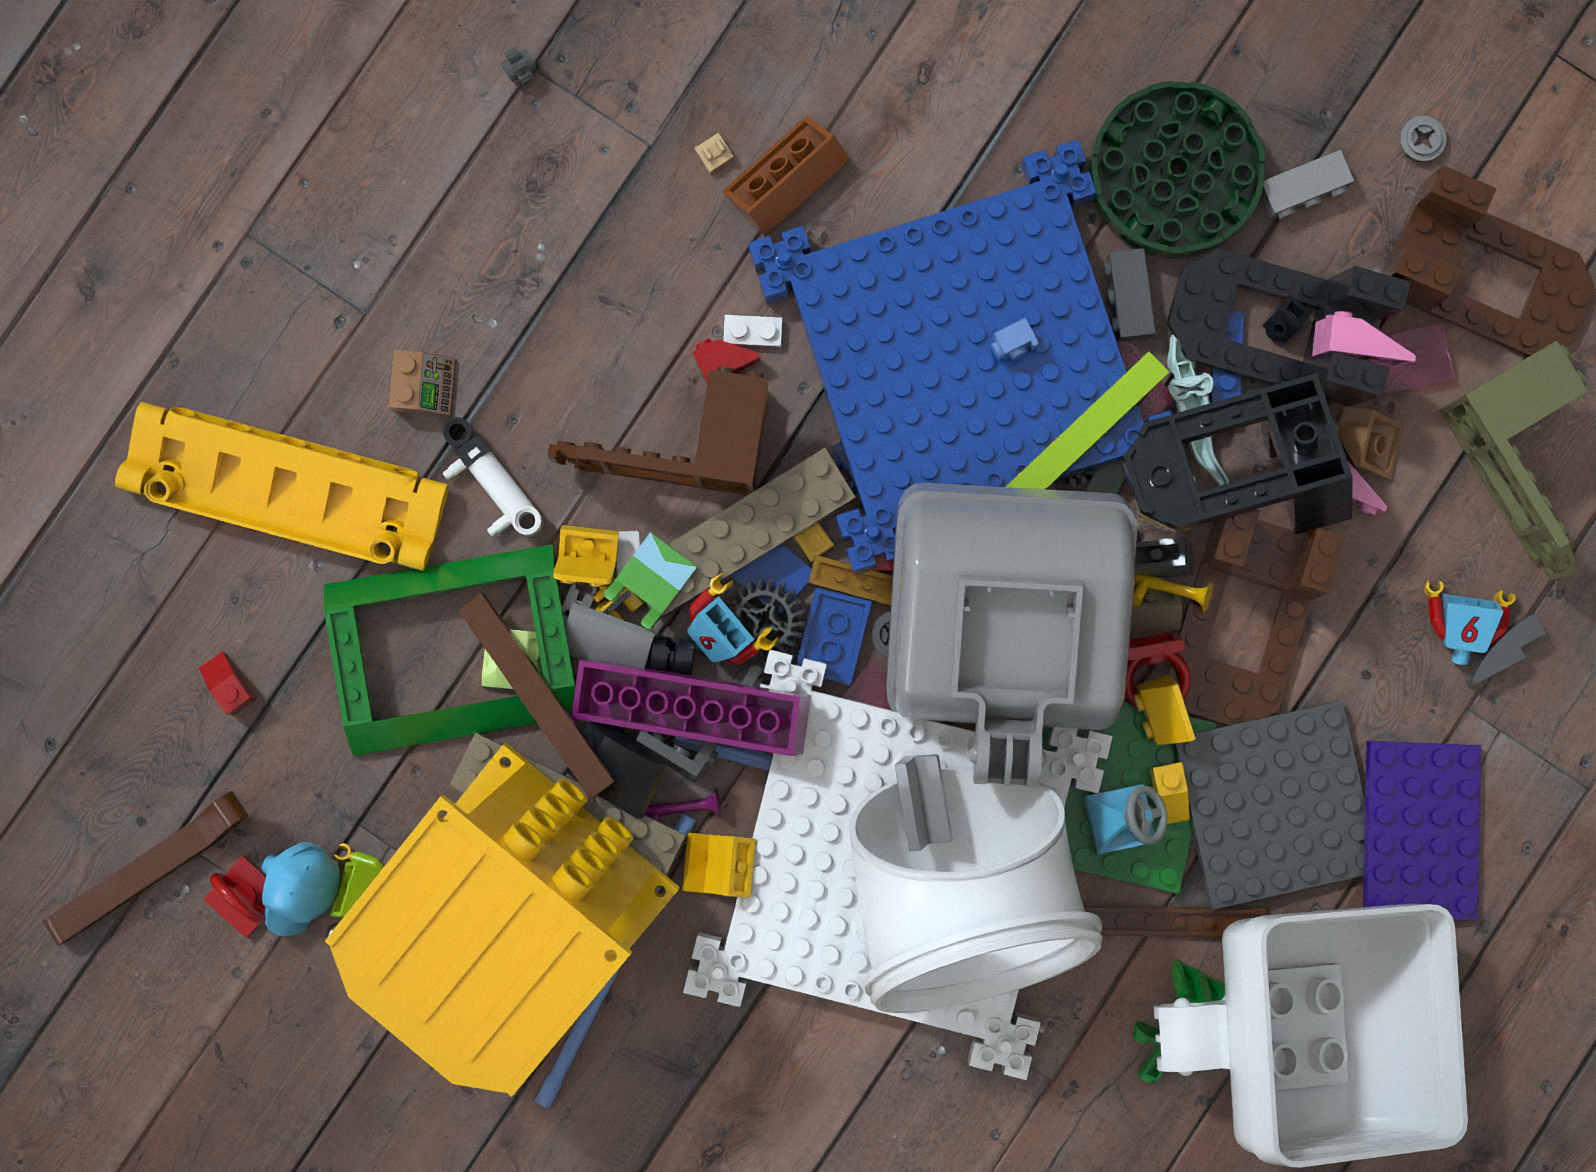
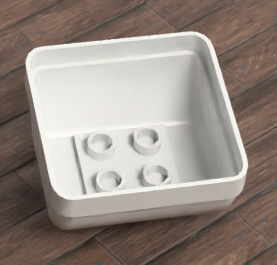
(1333, 1034)

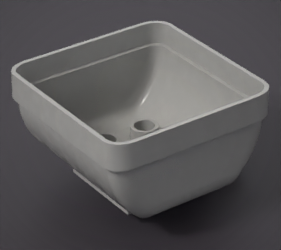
(1010, 616)

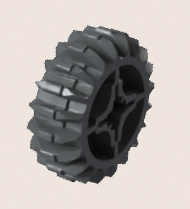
(777, 621)

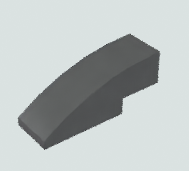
(1507, 649)

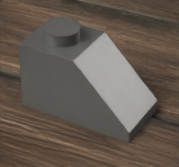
(1164, 557)

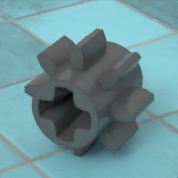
(518, 65)

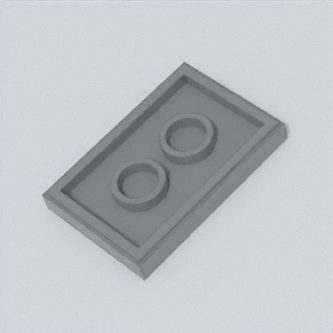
(607, 637)

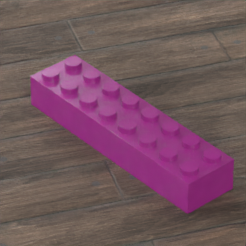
(691, 707)

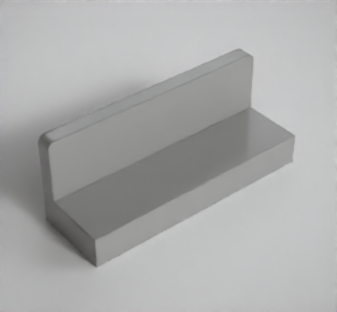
(923, 801)

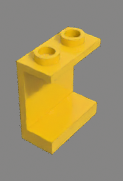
(719, 865)

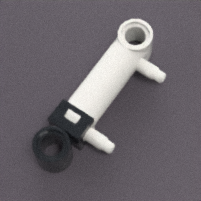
(492, 477)

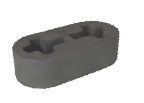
(573, 596)

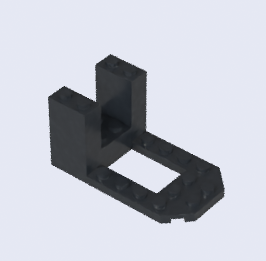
(1205, 303)
(1294, 429)

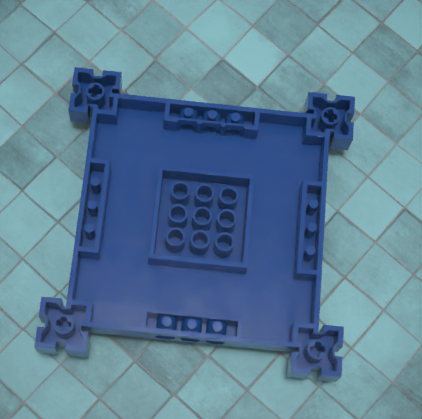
(909, 331)

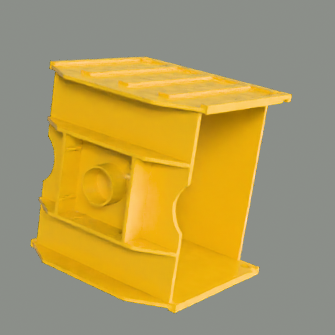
(497, 924)

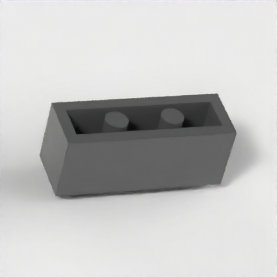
(1129, 295)

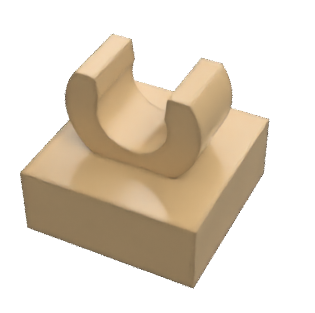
(714, 153)

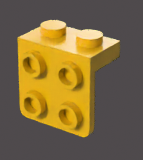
(586, 555)

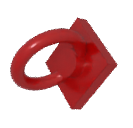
(1155, 650)
(239, 896)

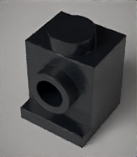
(1282, 324)

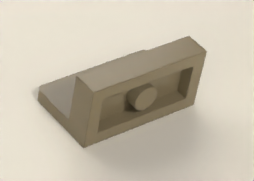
(1157, 613)

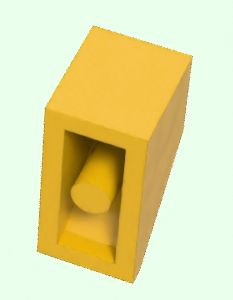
(1172, 787)

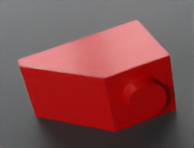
(723, 354)
(226, 684)

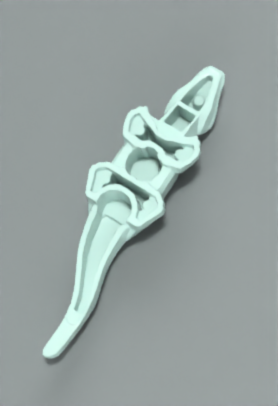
(1191, 392)

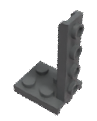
(677, 757)

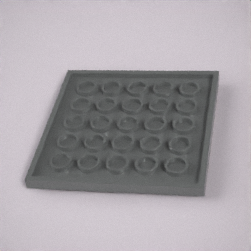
(1275, 804)

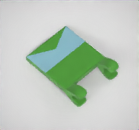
(654, 575)

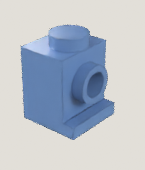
(1014, 340)

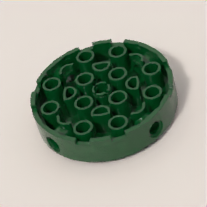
(1182, 127)

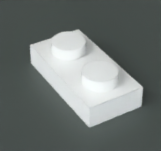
(753, 331)

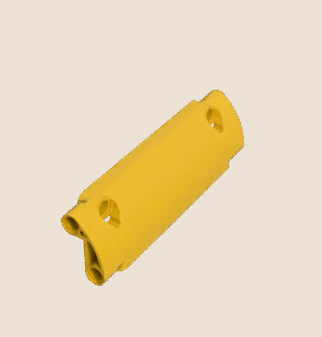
(282, 485)

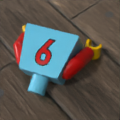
(1467, 622)
(719, 631)

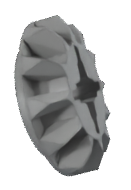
(1423, 125)

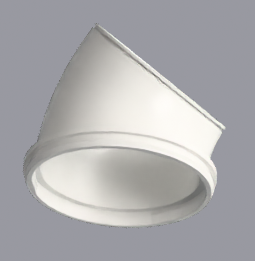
(969, 912)

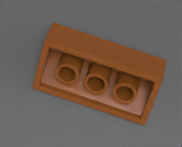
(786, 175)

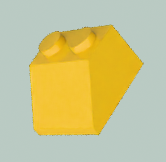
(1164, 711)

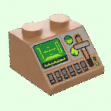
(421, 383)

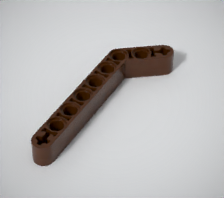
(134, 878)

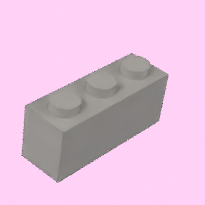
(1306, 185)

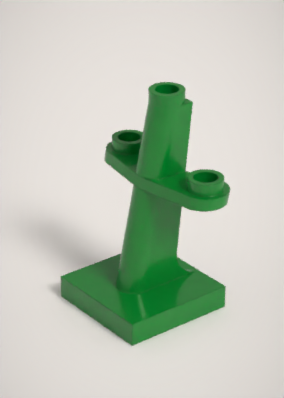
(1188, 984)

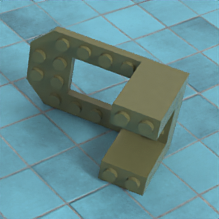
(1499, 411)

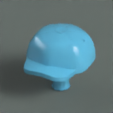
(298, 887)

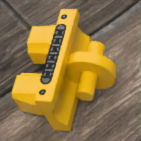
(608, 607)

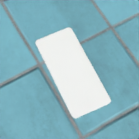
(627, 546)

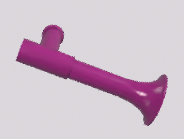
(710, 803)

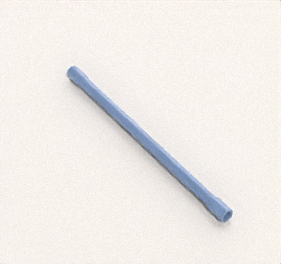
(554, 1081)

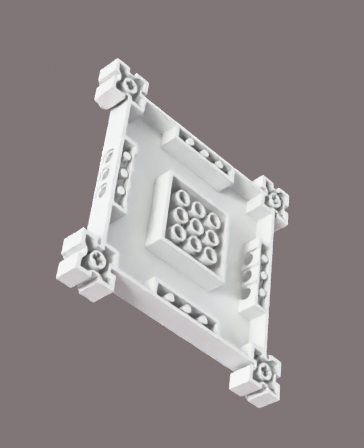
(804, 905)

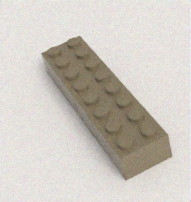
(761, 523)
(651, 838)

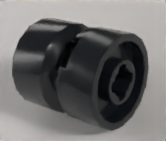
(672, 655)

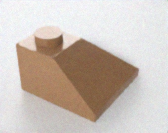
(1371, 440)

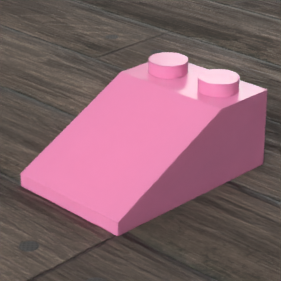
(1358, 340)

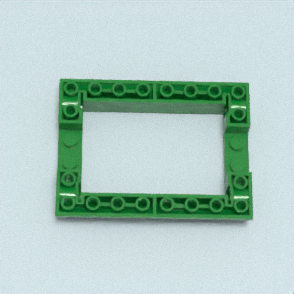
(345, 631)

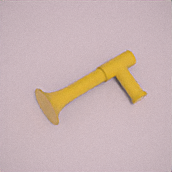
(1143, 582)

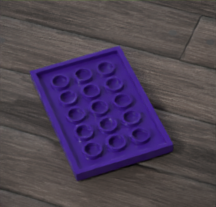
(1422, 826)

